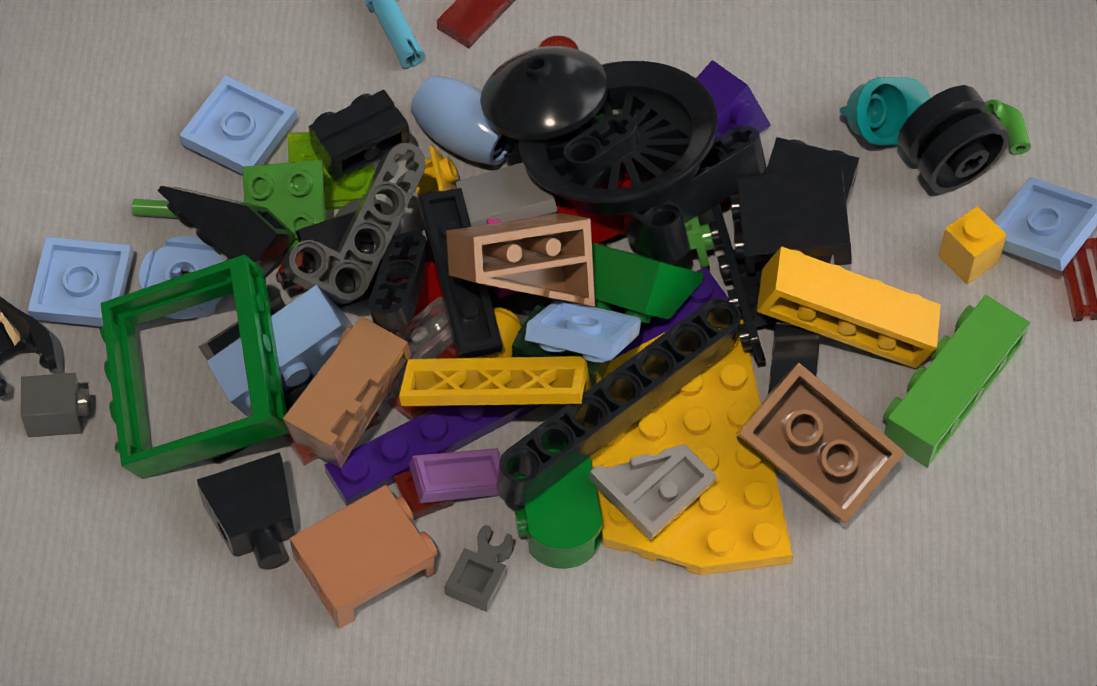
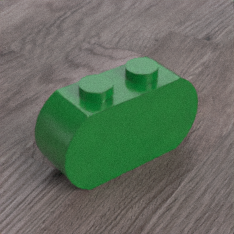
(563, 520)

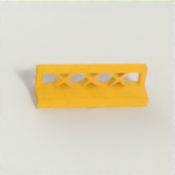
(495, 381)

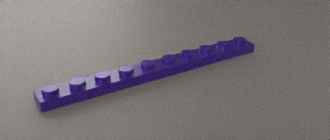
(455, 426)

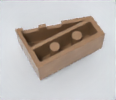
(528, 255)
(347, 391)

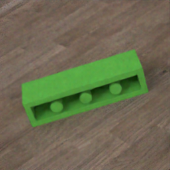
(955, 379)

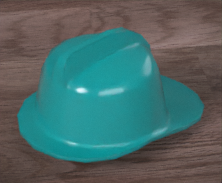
(882, 107)

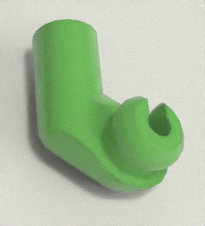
(1014, 124)

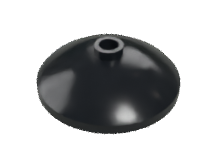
(544, 93)

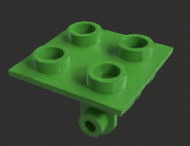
(289, 191)

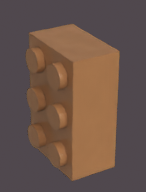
(820, 443)

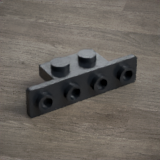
(746, 285)

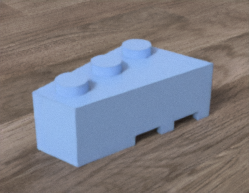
(304, 339)

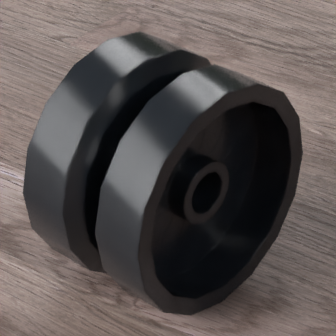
(953, 138)

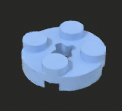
(180, 255)

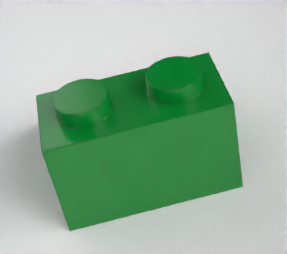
(640, 283)

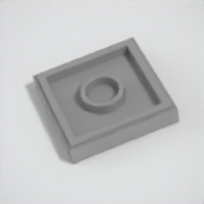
(505, 196)

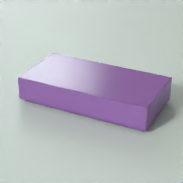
(455, 475)

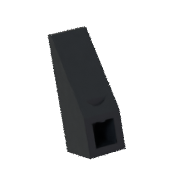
(231, 225)

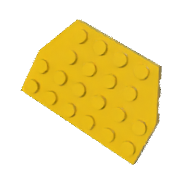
(737, 518)

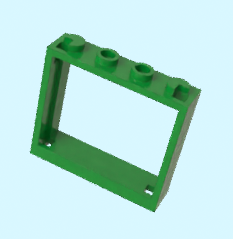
(260, 356)

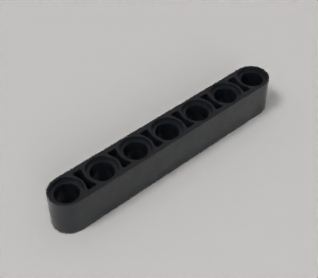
(611, 416)

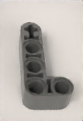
(365, 220)

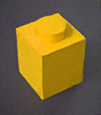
(972, 245)

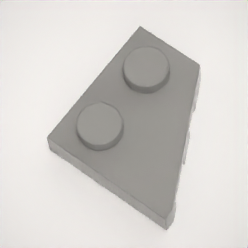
(654, 487)

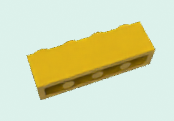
(848, 307)

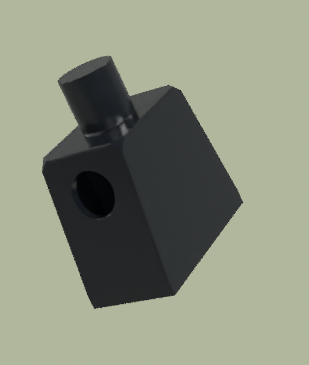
(251, 508)

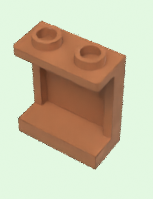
(362, 552)

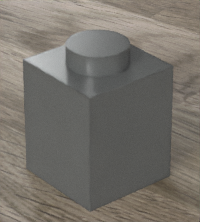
(53, 404)

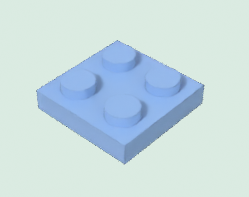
(238, 125)
(1047, 223)
(77, 278)
(582, 329)

